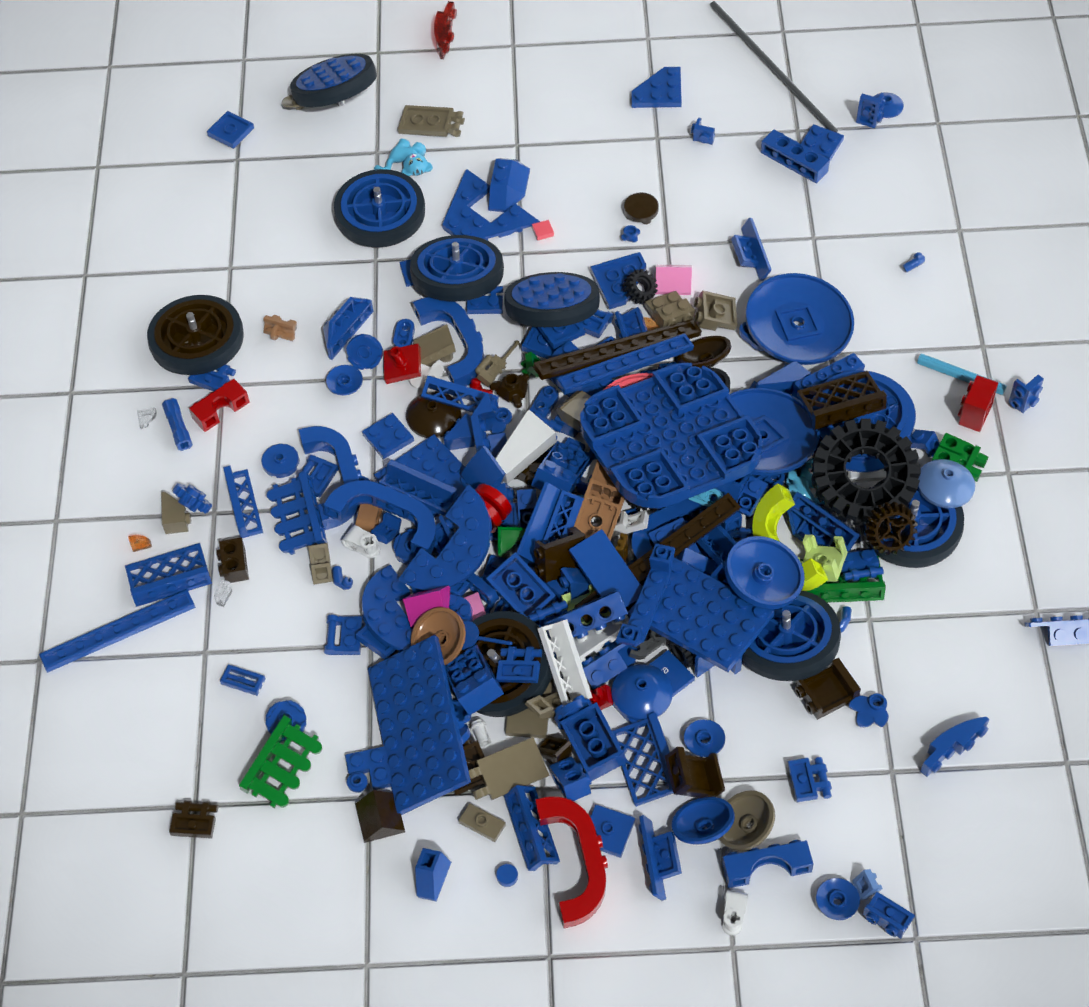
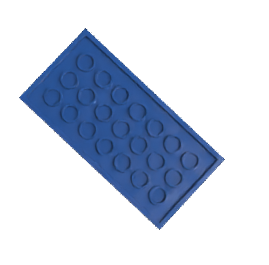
(418, 725)

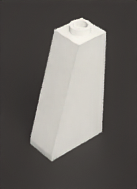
(525, 445)

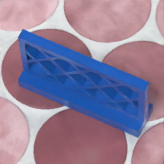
(171, 584)
(661, 750)

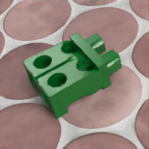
(961, 452)

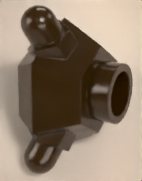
(512, 388)

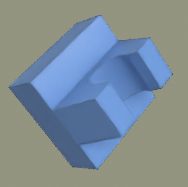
(866, 884)

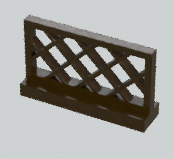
(846, 408)

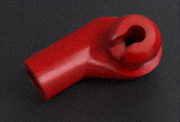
(475, 384)

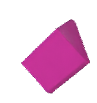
(421, 602)

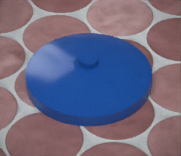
(764, 572)

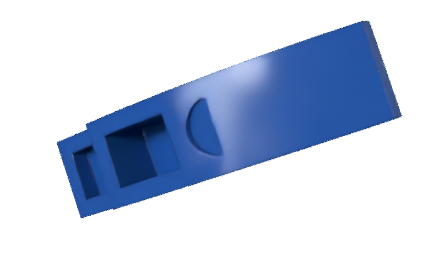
(953, 740)

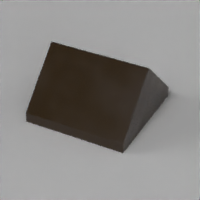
(378, 816)

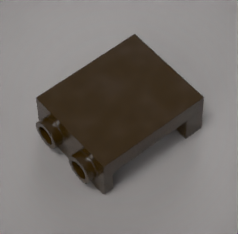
(556, 555)
(828, 690)
(694, 775)

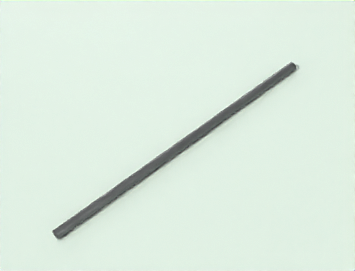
(773, 67)

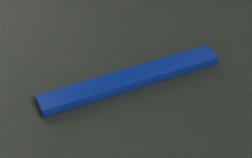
(624, 364)
(117, 631)

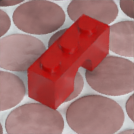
(228, 395)

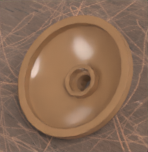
(445, 625)

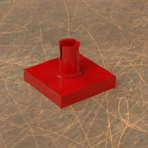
(402, 363)

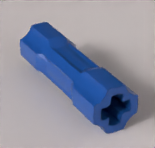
(180, 433)

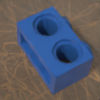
(571, 779)

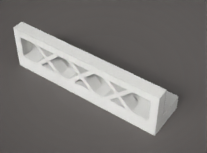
(567, 661)

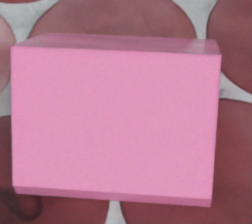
(674, 278)

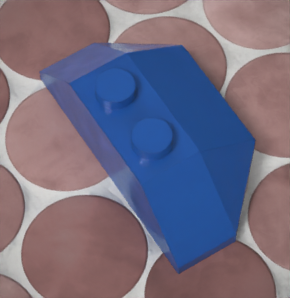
(507, 184)
(346, 323)
(812, 519)

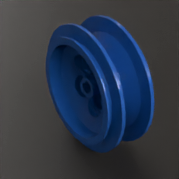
(898, 413)

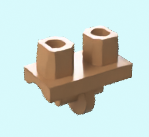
(279, 328)

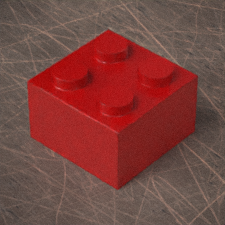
(977, 403)

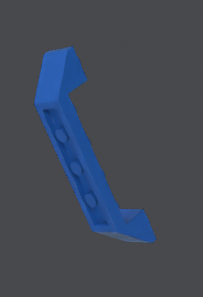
(487, 409)
(649, 598)

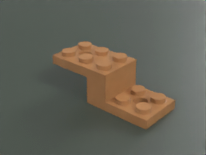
(600, 501)

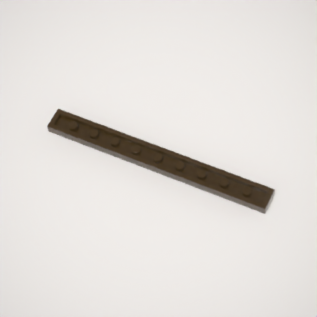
(596, 354)
(681, 539)

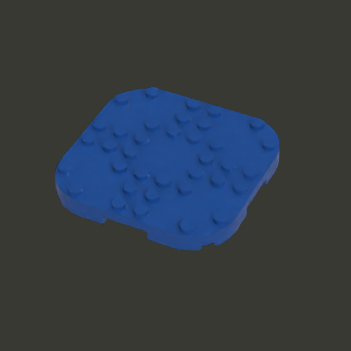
(670, 436)

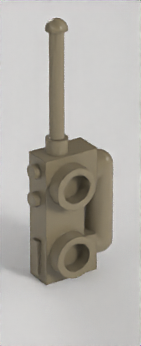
(496, 366)

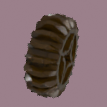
(904, 523)

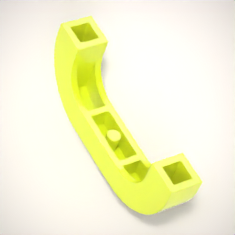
(765, 523)

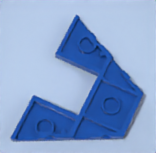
(465, 221)

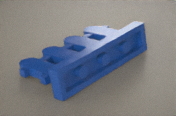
(299, 505)

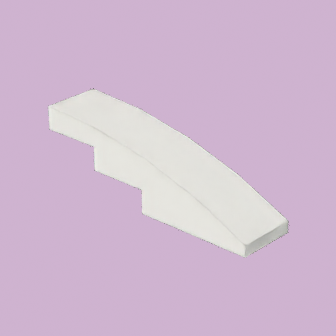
(625, 523)

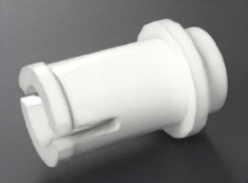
(480, 731)

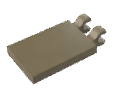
(430, 121)
(528, 723)
(509, 767)

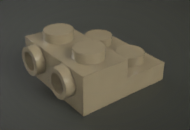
(670, 309)
(715, 311)

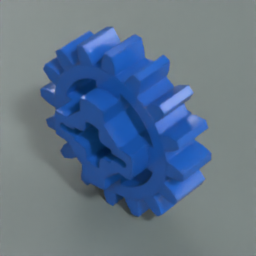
(192, 498)

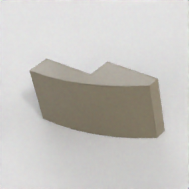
(320, 563)

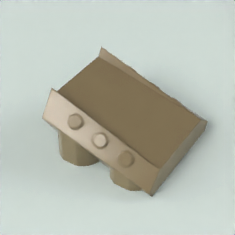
(436, 346)
(571, 408)

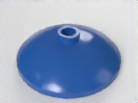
(639, 701)
(703, 820)

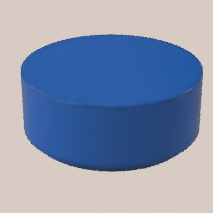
(507, 875)

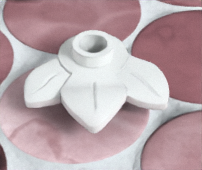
(435, 371)

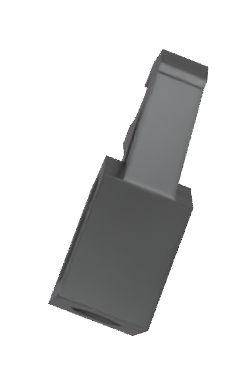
(648, 646)

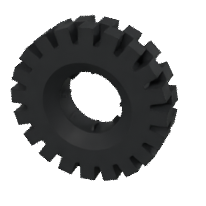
(864, 438)

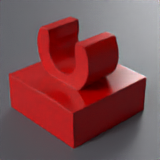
(602, 696)

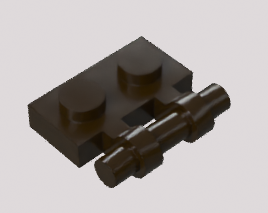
(193, 825)

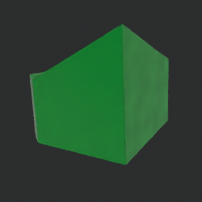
(508, 538)

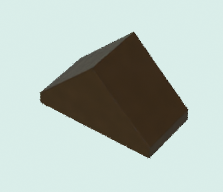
(555, 749)

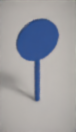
(472, 636)

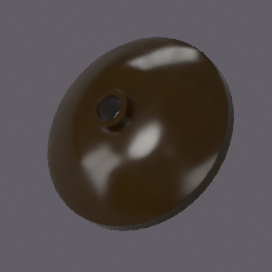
(707, 351)
(431, 421)

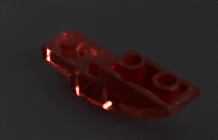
(443, 29)

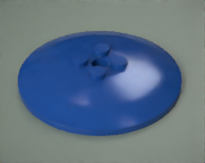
(805, 299)
(784, 423)

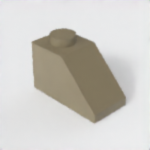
(174, 515)

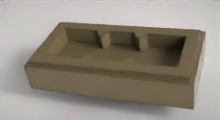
(482, 822)

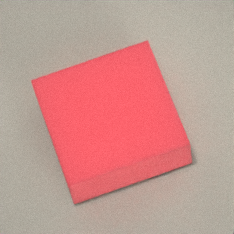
(543, 230)

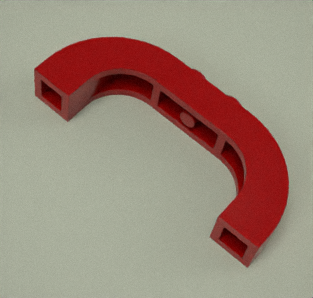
(570, 813)

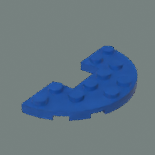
(463, 551)
(381, 611)

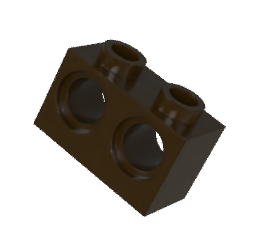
(233, 560)

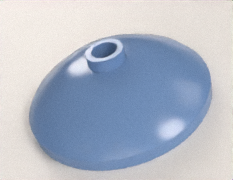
(946, 483)

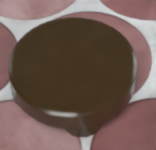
(641, 207)

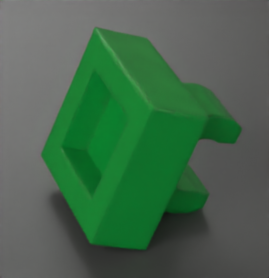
(528, 364)

